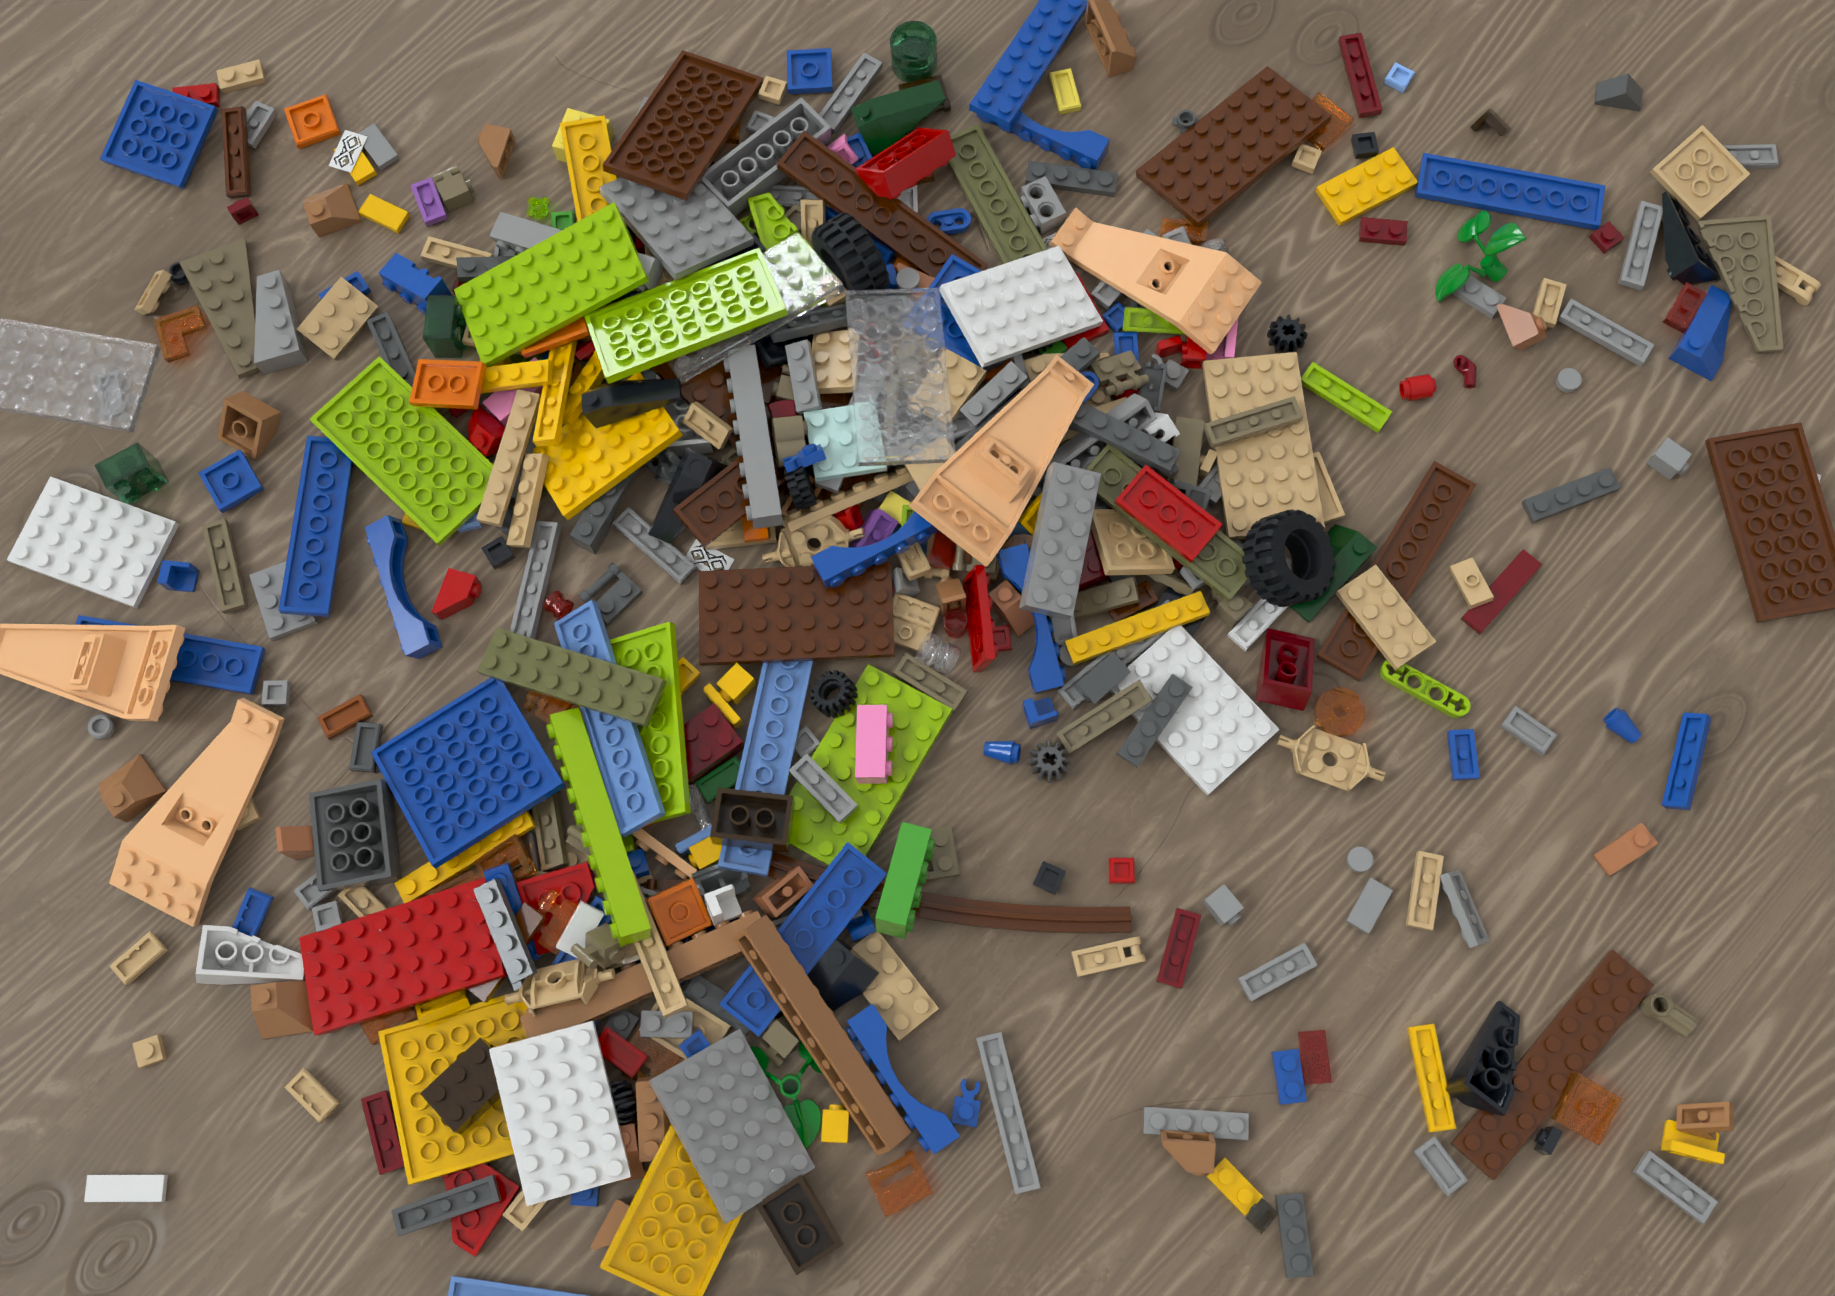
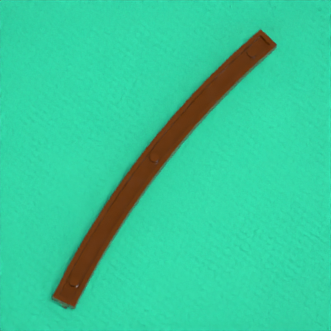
(990, 914)

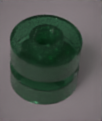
(913, 51)

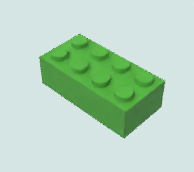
(903, 881)

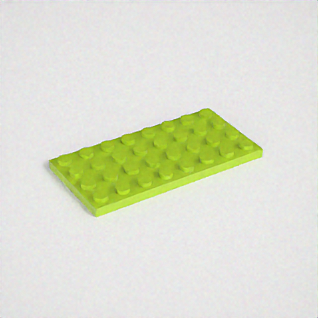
(551, 285)
(684, 315)
(407, 450)
(655, 653)
(914, 731)

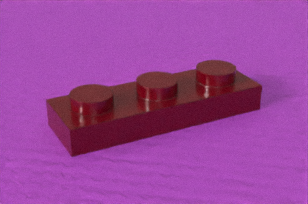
(1178, 948)
(383, 1132)

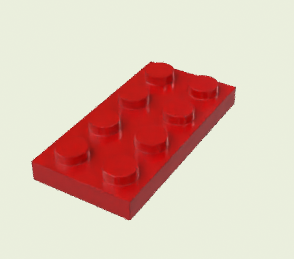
(1168, 513)
(980, 624)

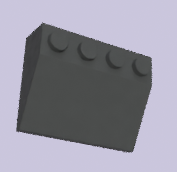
(355, 836)

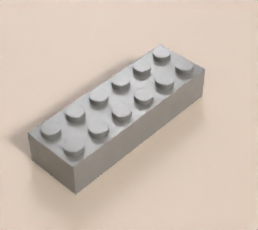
(753, 164)
(1059, 541)

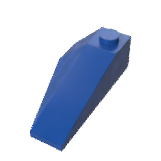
(1704, 341)

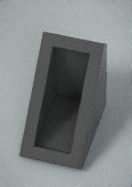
(1619, 93)

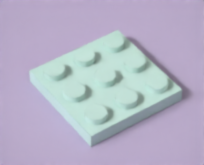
(837, 435)

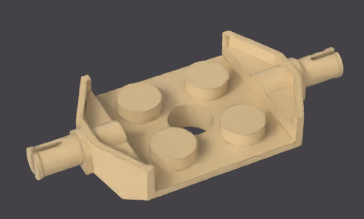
(794, 547)
(1350, 757)
(575, 982)

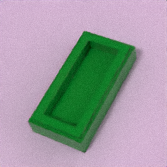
(722, 777)

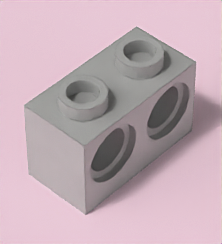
(1046, 204)

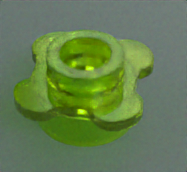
(542, 211)

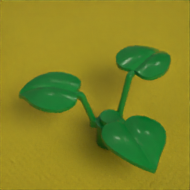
(1501, 240)
(803, 1115)

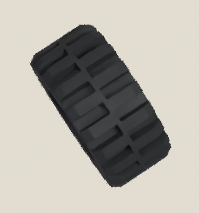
(850, 253)
(1309, 552)

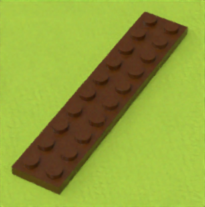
(884, 219)
(722, 501)
(1402, 561)
(1550, 1062)

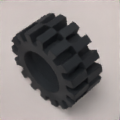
(800, 488)
(841, 701)

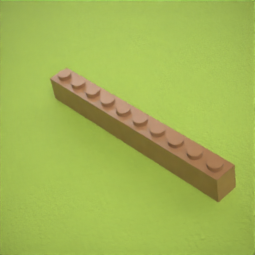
(632, 983)
(822, 1035)

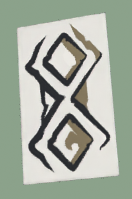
(348, 151)
(708, 559)

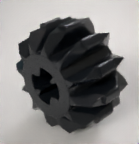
(1295, 332)
(624, 1101)

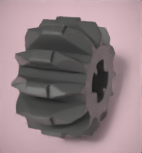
(1051, 753)

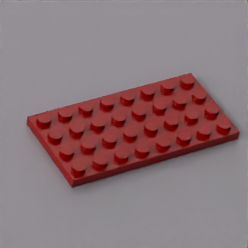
(398, 958)

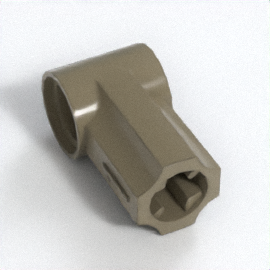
(1668, 1014)

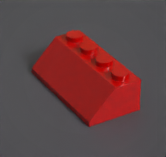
(907, 162)

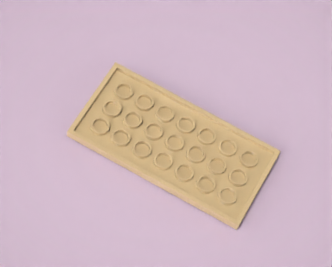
(1271, 468)

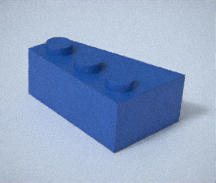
(411, 282)

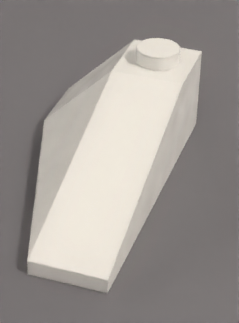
(238, 958)

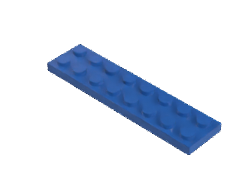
(1027, 60)
(1510, 191)
(316, 530)
(210, 661)
(809, 931)

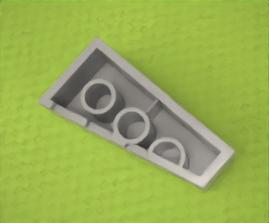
(276, 324)

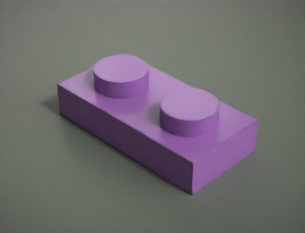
(429, 202)

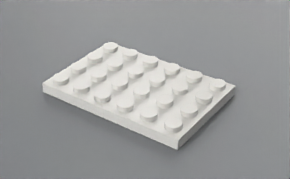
(1020, 306)
(93, 542)
(1216, 721)
(560, 1113)

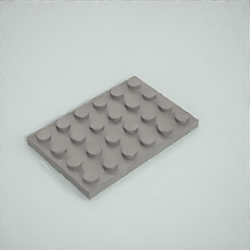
(679, 231)
(731, 1125)

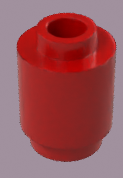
(1417, 387)

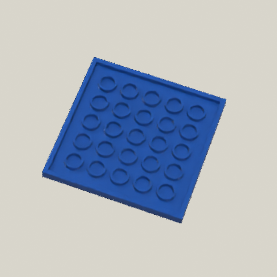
(467, 770)

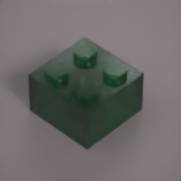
(444, 326)
(131, 473)

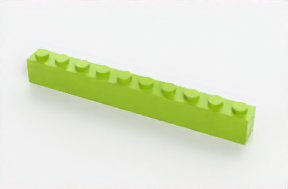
(599, 827)

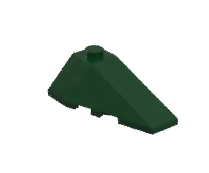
(891, 116)
(1350, 554)

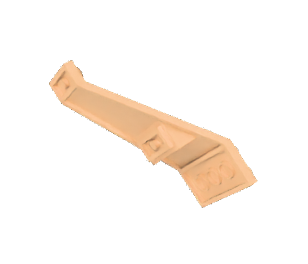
(1197, 294)
(994, 474)
(101, 666)
(174, 855)

